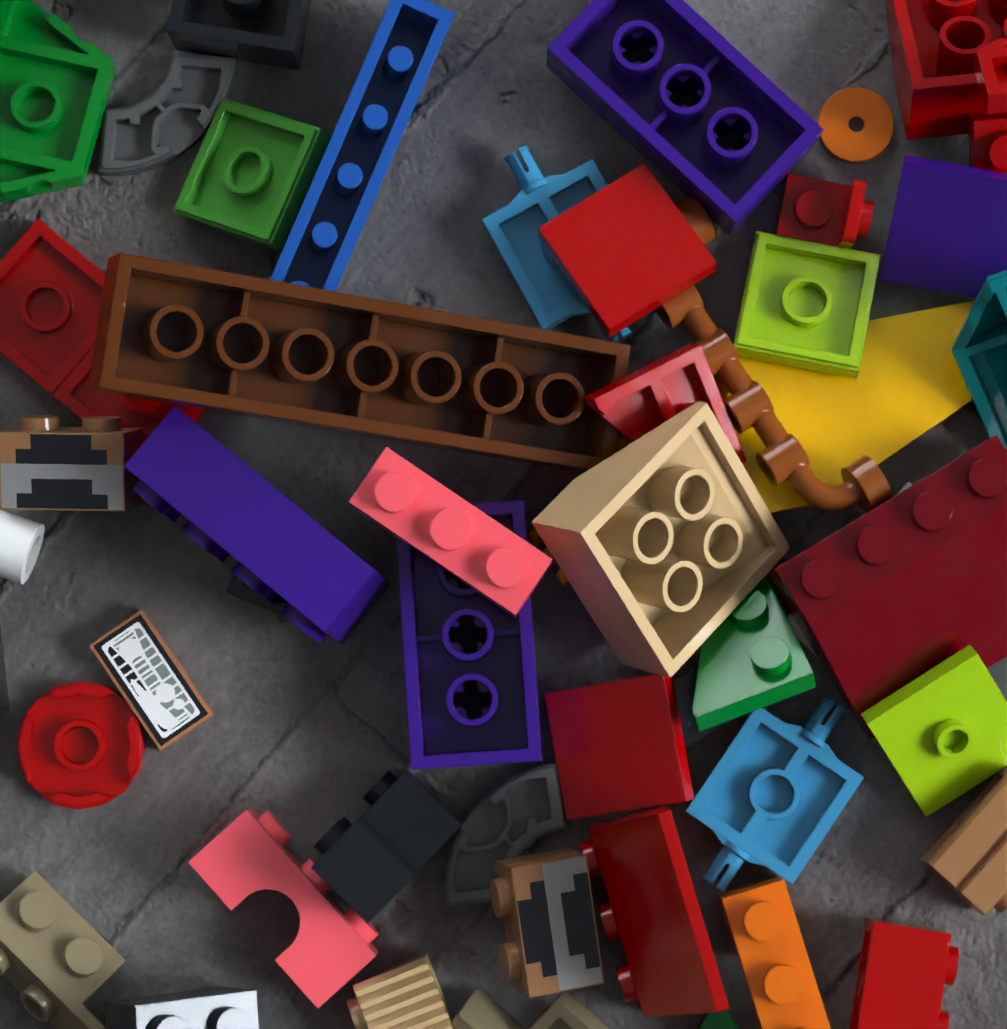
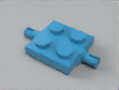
(517, 241)
(774, 794)

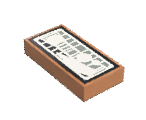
(152, 680)

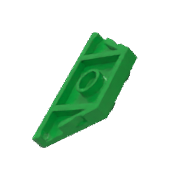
(48, 101)

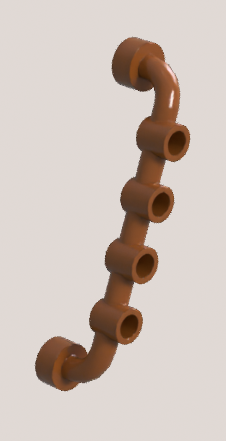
(751, 406)

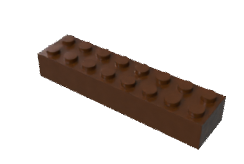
(352, 364)

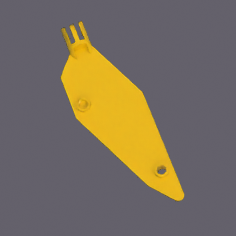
(901, 392)

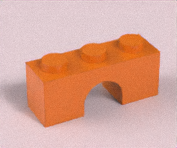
(772, 955)

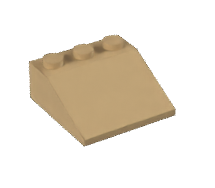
(663, 540)

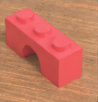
(450, 531)
(255, 857)

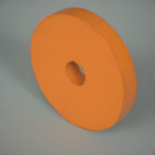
(861, 105)

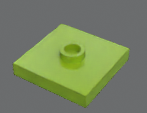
(806, 304)
(943, 730)

